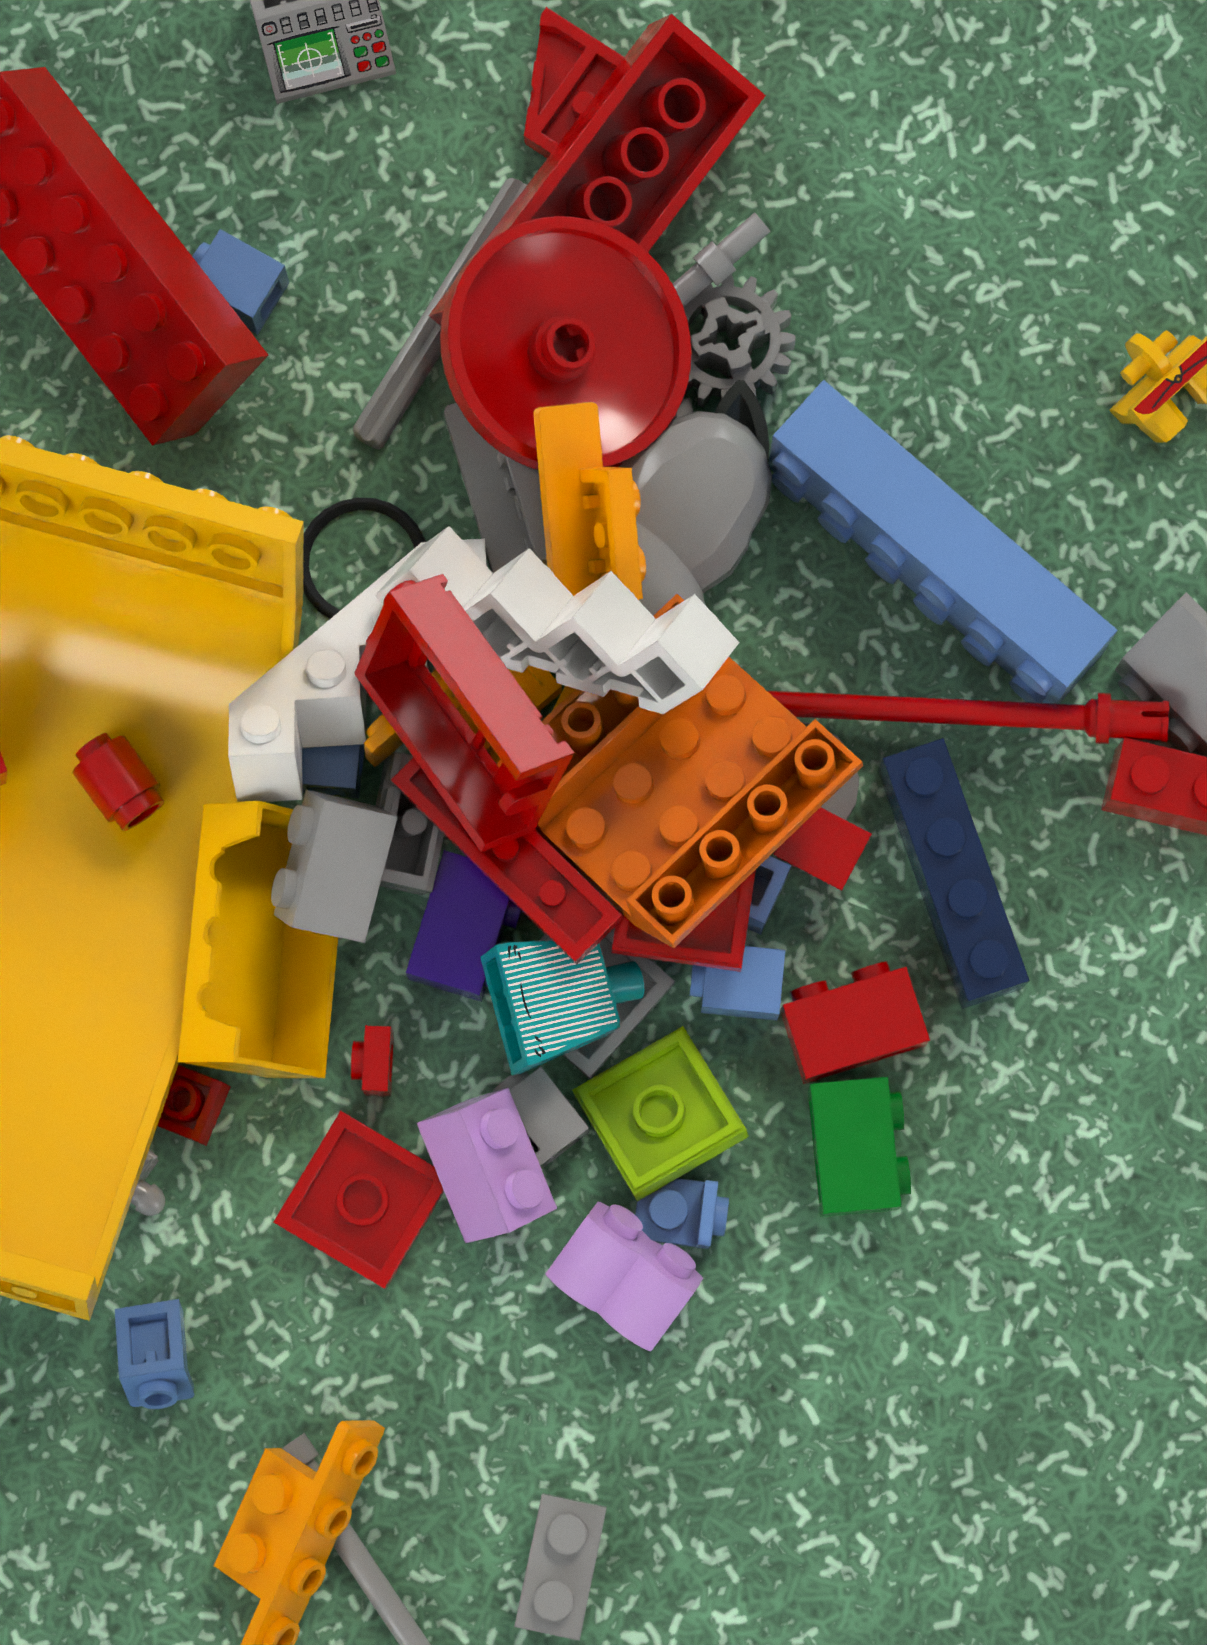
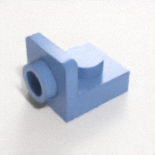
(684, 1213)
(153, 1354)

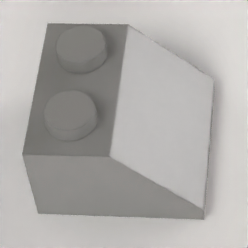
(1173, 667)

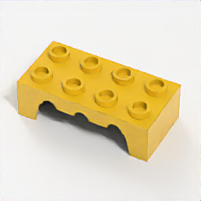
(253, 984)

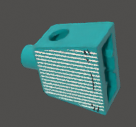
(551, 1003)

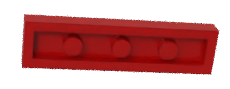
(526, 872)

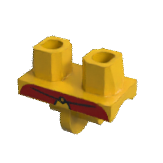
(1149, 400)

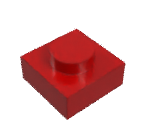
(374, 1060)

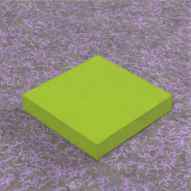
(660, 1113)

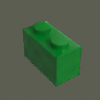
(856, 1146)

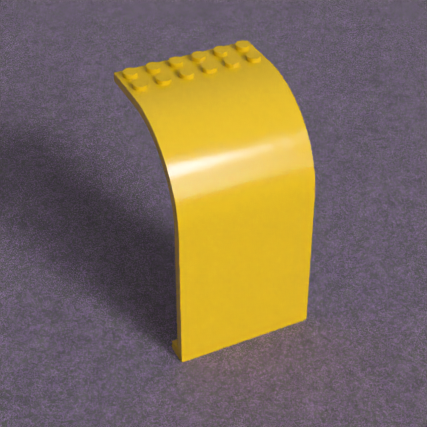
(141, 622)

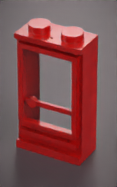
(488, 800)

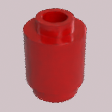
(117, 780)

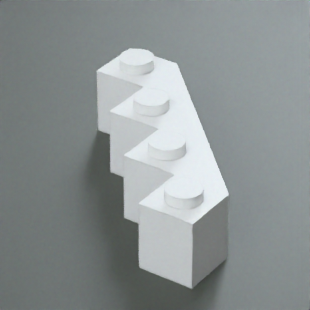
(588, 639)
(307, 701)

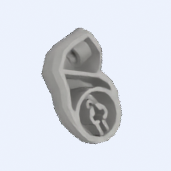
(700, 503)

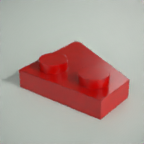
(564, 80)

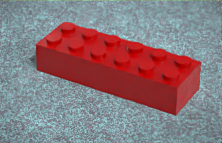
(641, 139)
(113, 266)

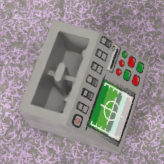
(321, 44)

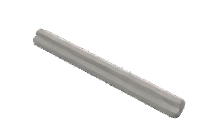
(423, 344)

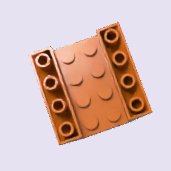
(684, 800)

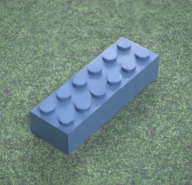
(937, 547)

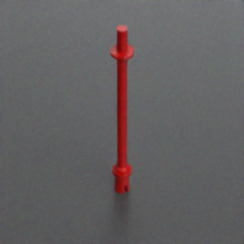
(1097, 718)

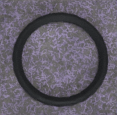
(333, 512)

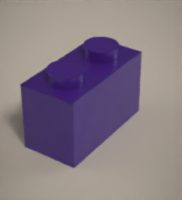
(458, 927)

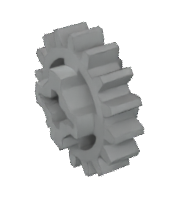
(750, 329)

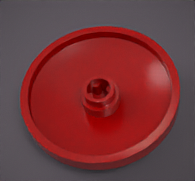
(564, 319)

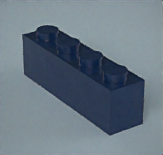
(952, 873)

